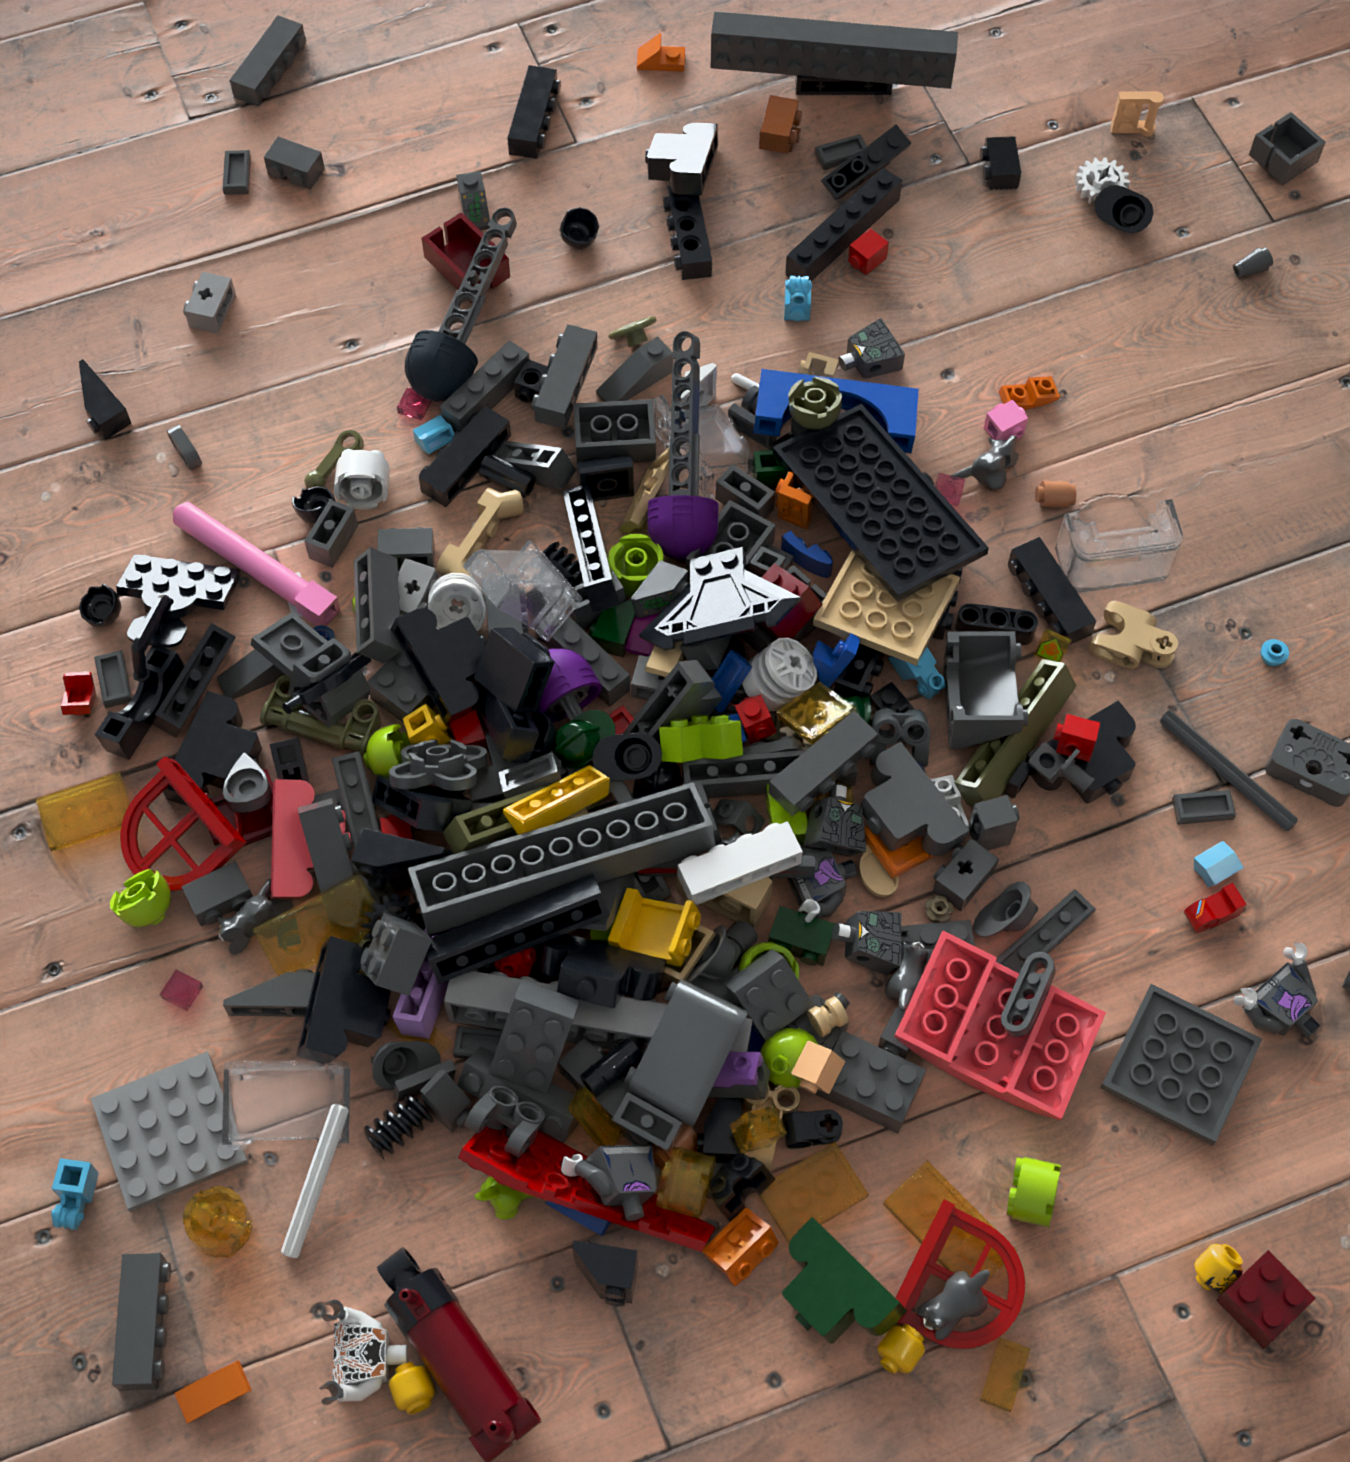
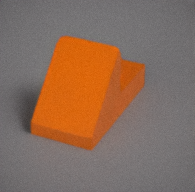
(660, 58)

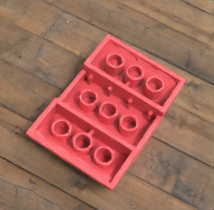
(960, 1030)

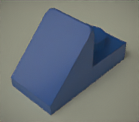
(831, 661)

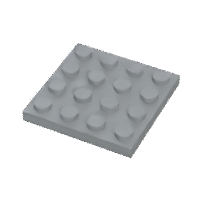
(166, 1131)

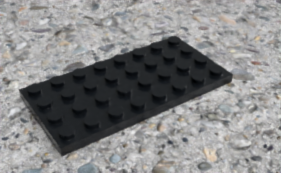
(880, 502)

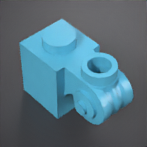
(797, 298)
(926, 674)
(75, 1186)

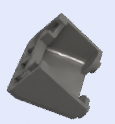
(981, 687)
(686, 1052)

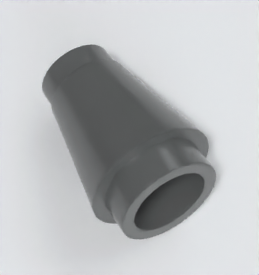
(1255, 262)

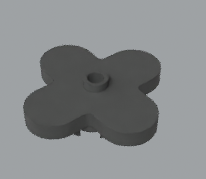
(446, 766)

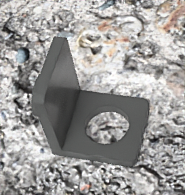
(735, 814)

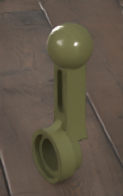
(318, 477)

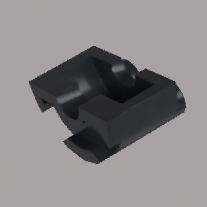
(736, 1181)

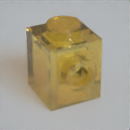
(758, 1129)

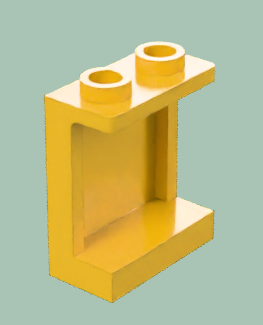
(655, 927)

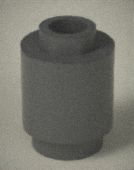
(742, 935)

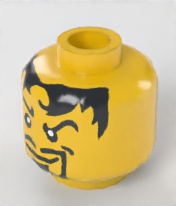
(1218, 1267)

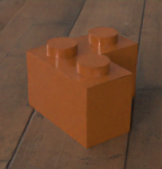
(780, 125)

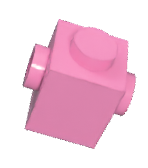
(1006, 421)

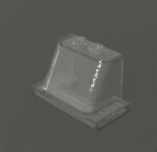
(718, 446)
(525, 586)

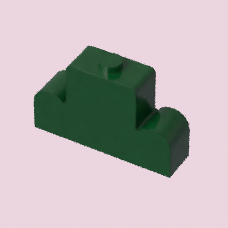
(836, 1288)

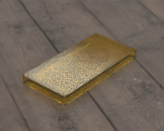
(296, 936)
(916, 1206)

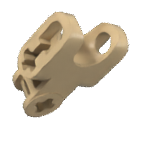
(1137, 639)

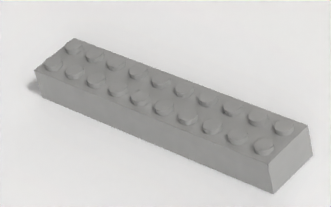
(486, 1001)

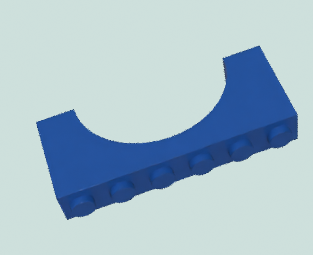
(890, 405)

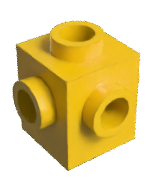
(426, 725)

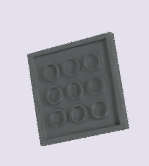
(1181, 1064)

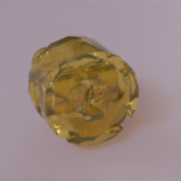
(686, 1182)
(217, 1222)

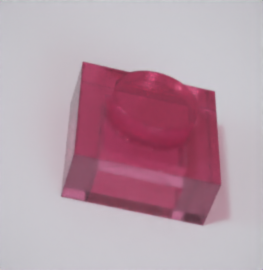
(413, 404)
(950, 488)
(181, 990)

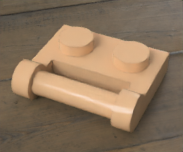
(1128, 112)

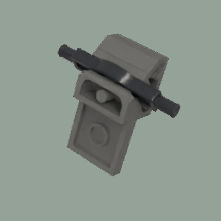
(321, 671)

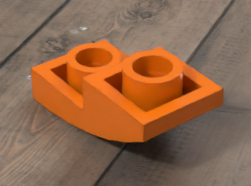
(1032, 394)
(213, 1391)

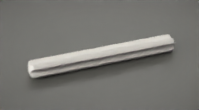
(314, 1181)

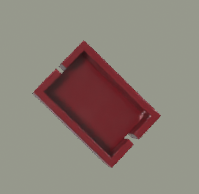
(455, 257)

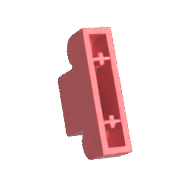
(289, 847)

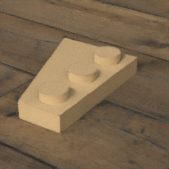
(647, 489)

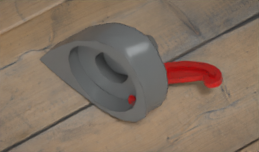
(246, 789)

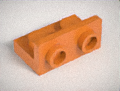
(793, 503)
(741, 1246)

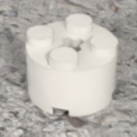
(362, 478)

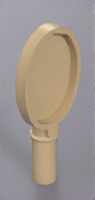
(875, 876)

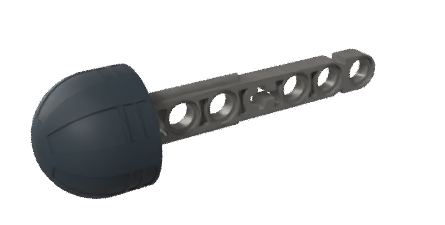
(440, 359)

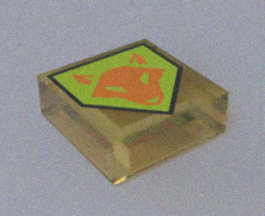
(1052, 646)

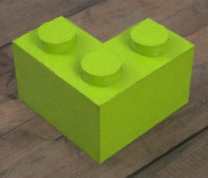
(701, 739)

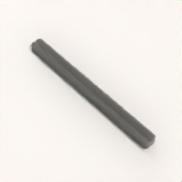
(1229, 770)

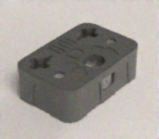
(1312, 762)

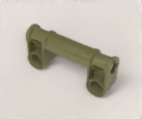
(350, 736)

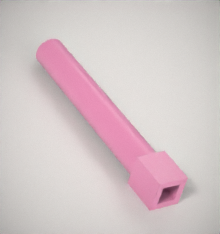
(308, 597)

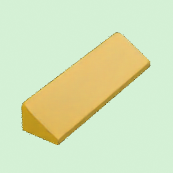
(558, 800)

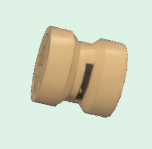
(827, 1016)

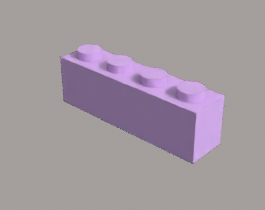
(418, 1012)

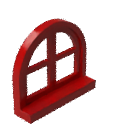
(201, 808)
(925, 1264)

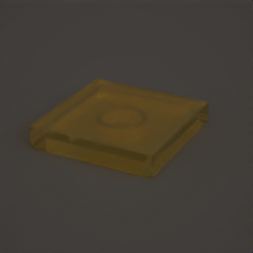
(815, 712)

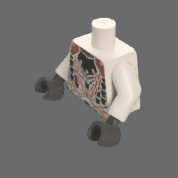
(359, 1355)

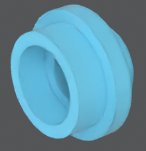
(1272, 658)

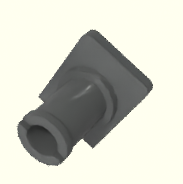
(1061, 768)

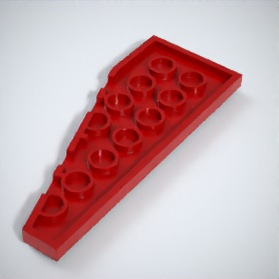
(541, 1176)

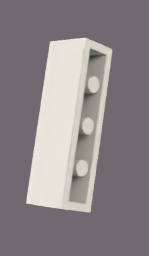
(739, 863)

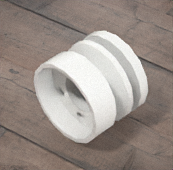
(461, 588)
(780, 673)

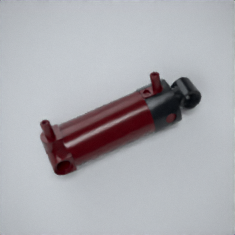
(456, 1356)

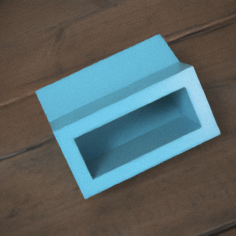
(433, 434)
(1217, 864)

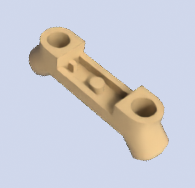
(492, 509)

